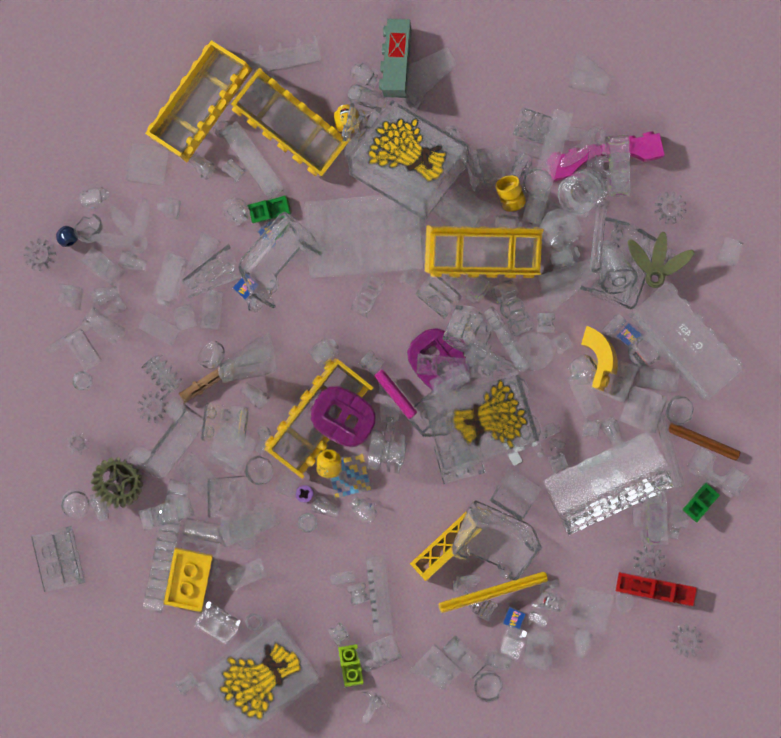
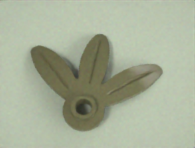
(658, 257)

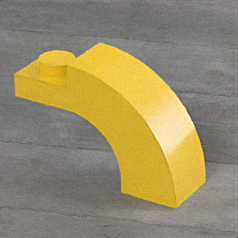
(605, 354)

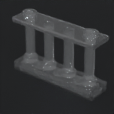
(253, 160)

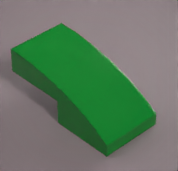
(269, 209)
(700, 502)

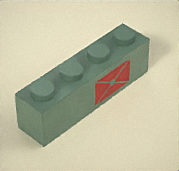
(396, 58)

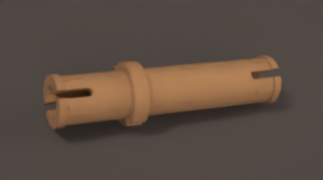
(199, 386)

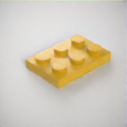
(188, 579)

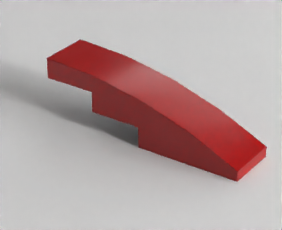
(656, 589)

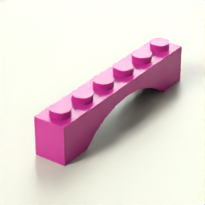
(643, 148)

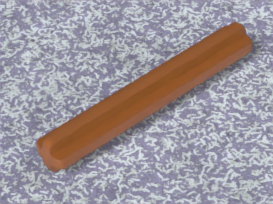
(704, 441)

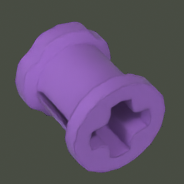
(298, 492)

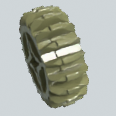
(115, 468)

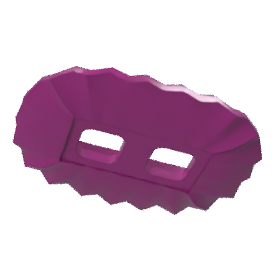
(423, 342)
(335, 428)

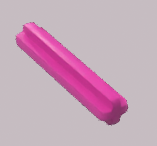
(395, 394)

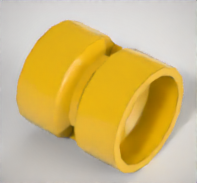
(510, 193)

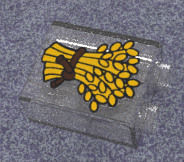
(407, 158)
(482, 421)
(258, 678)

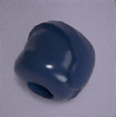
(66, 236)

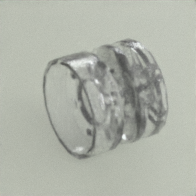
(582, 191)
(386, 451)

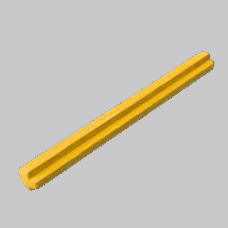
(492, 592)

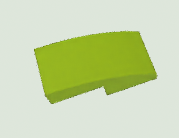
(350, 666)

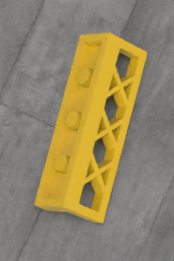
(443, 558)

